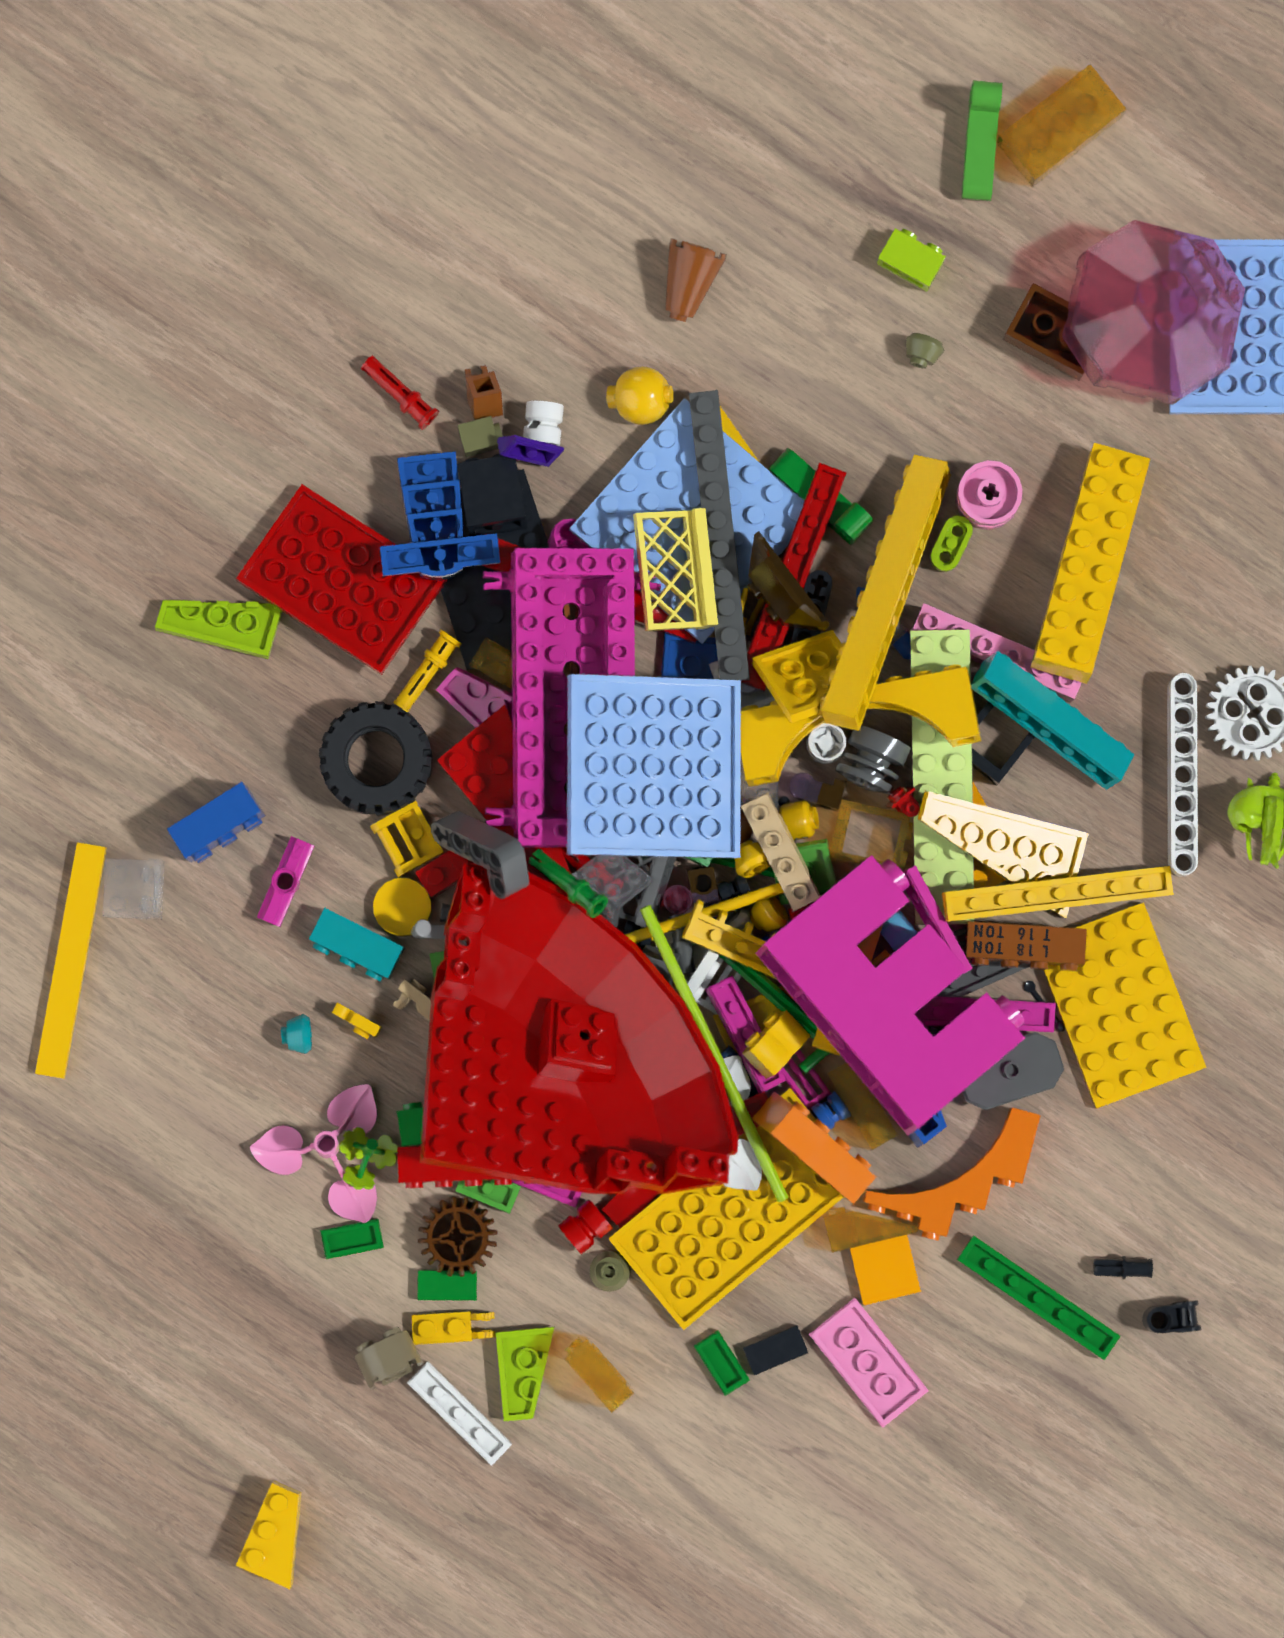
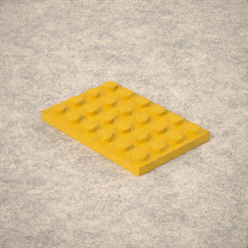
(1124, 1010)

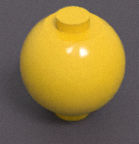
(640, 395)

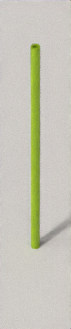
(731, 1089)

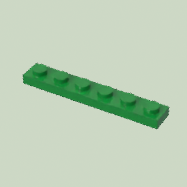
(1038, 1297)

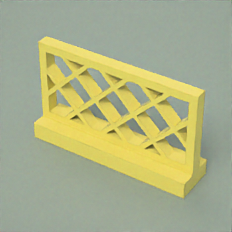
(698, 572)

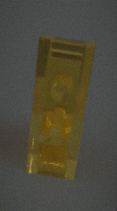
(857, 1229)

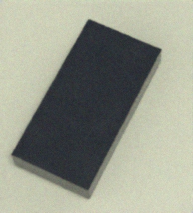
(775, 1350)

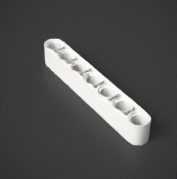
(1188, 761)

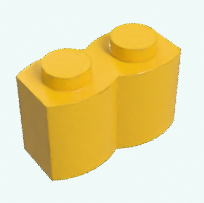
(775, 1043)

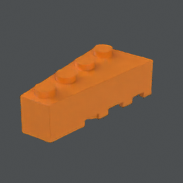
(814, 1147)

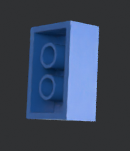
(217, 823)

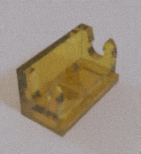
(494, 661)

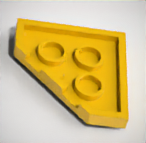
(799, 673)

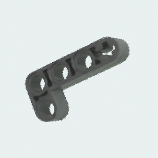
(486, 847)

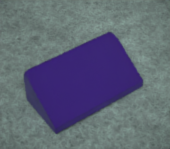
(528, 450)

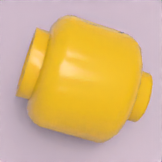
(800, 819)

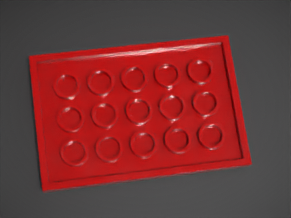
(330, 578)

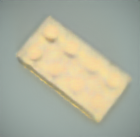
(1061, 125)

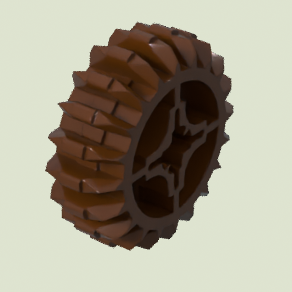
(433, 1239)

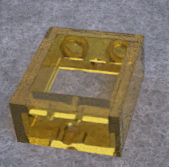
(841, 826)
(598, 1373)

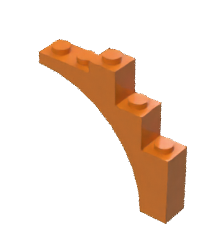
(935, 1207)

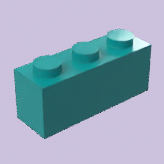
(355, 945)

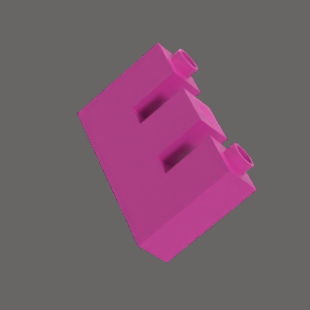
(872, 1009)

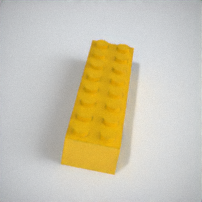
(1090, 563)

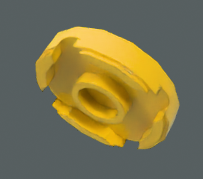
(401, 905)

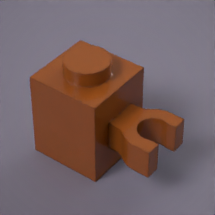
(483, 394)

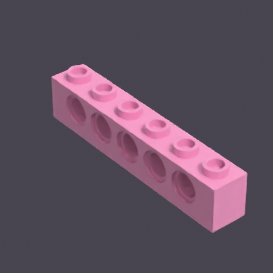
(985, 643)

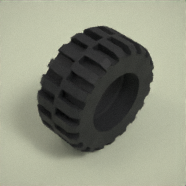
(347, 730)

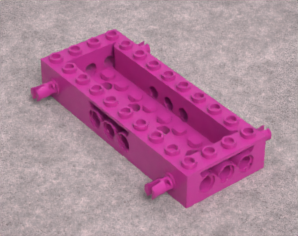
(542, 643)

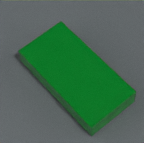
(352, 1239)
(440, 1286)
(721, 1363)

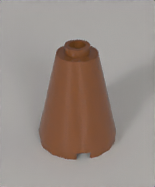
(689, 277)

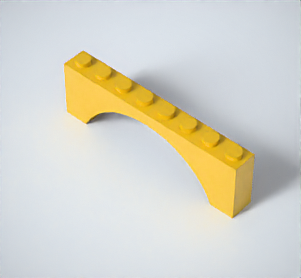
(936, 698)

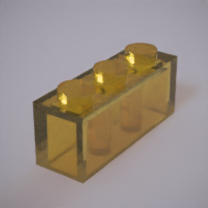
(862, 1106)

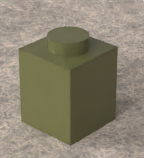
(479, 436)

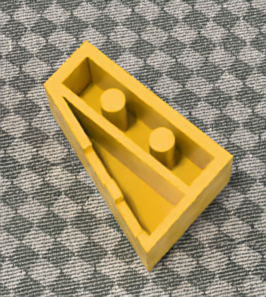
(273, 1538)

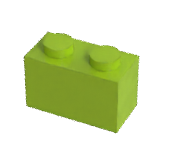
(911, 258)

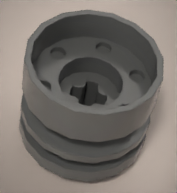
(873, 759)

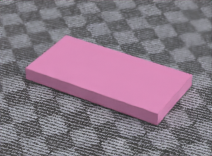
(868, 1362)

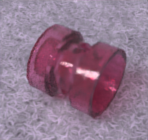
(678, 896)

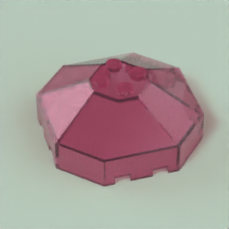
(1153, 312)

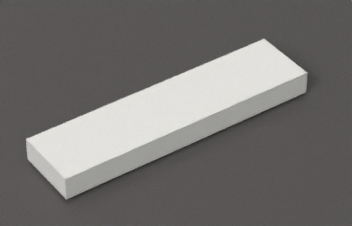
(459, 1413)

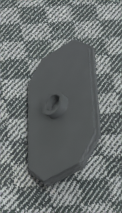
(1022, 1072)

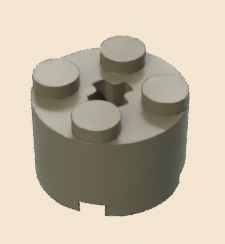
(387, 1358)

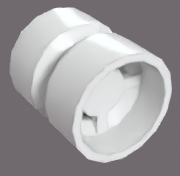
(543, 421)
(826, 743)

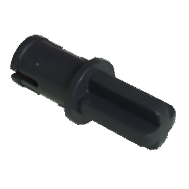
(1123, 1267)

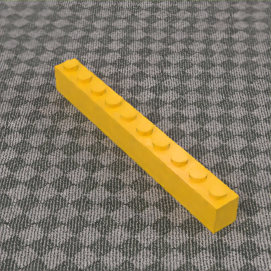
(885, 592)

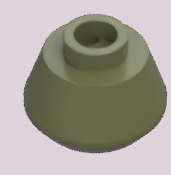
(923, 350)
(619, 1274)

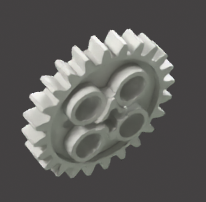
(1231, 728)

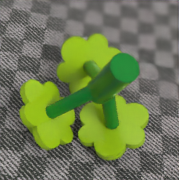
(356, 1145)

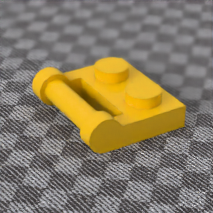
(414, 832)

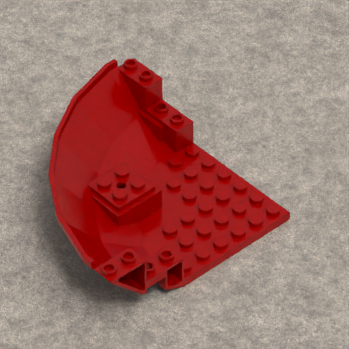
(519, 1086)

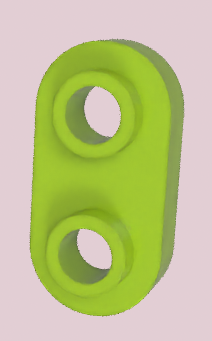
(951, 544)

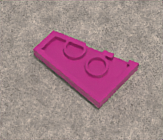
(474, 696)

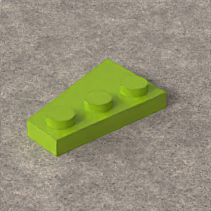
(521, 1369)

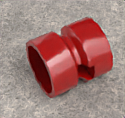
(585, 1226)

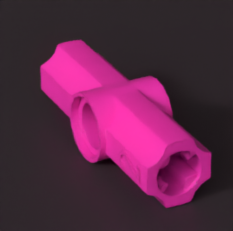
(293, 863)

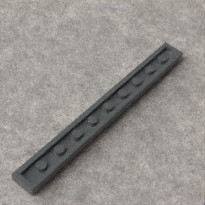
(716, 501)

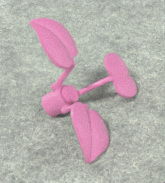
(281, 1150)

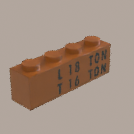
(1025, 944)

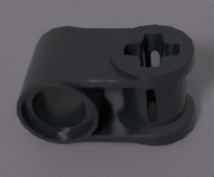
(1178, 1317)

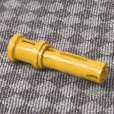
(405, 700)

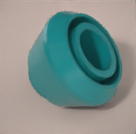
(298, 1034)

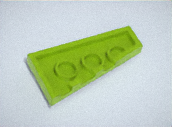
(233, 626)

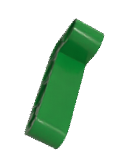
(847, 518)

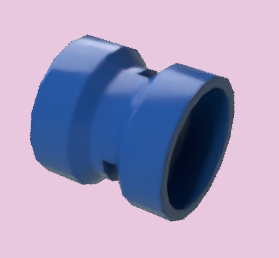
(825, 1115)

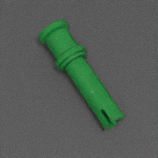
(577, 890)

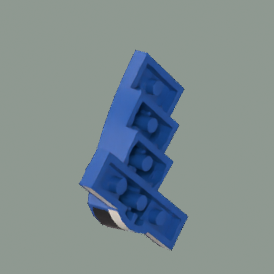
(435, 523)

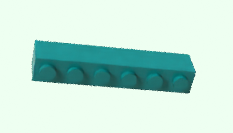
(1052, 720)

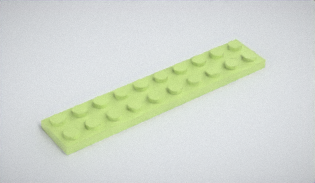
(941, 771)

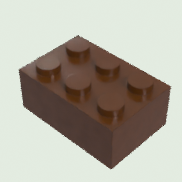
(1040, 328)

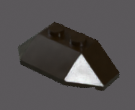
(780, 590)

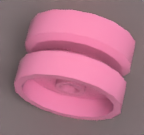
(993, 478)

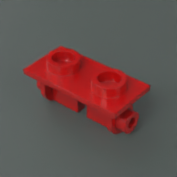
(903, 801)

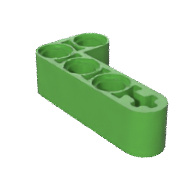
(981, 140)

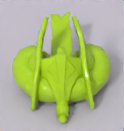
(1264, 809)

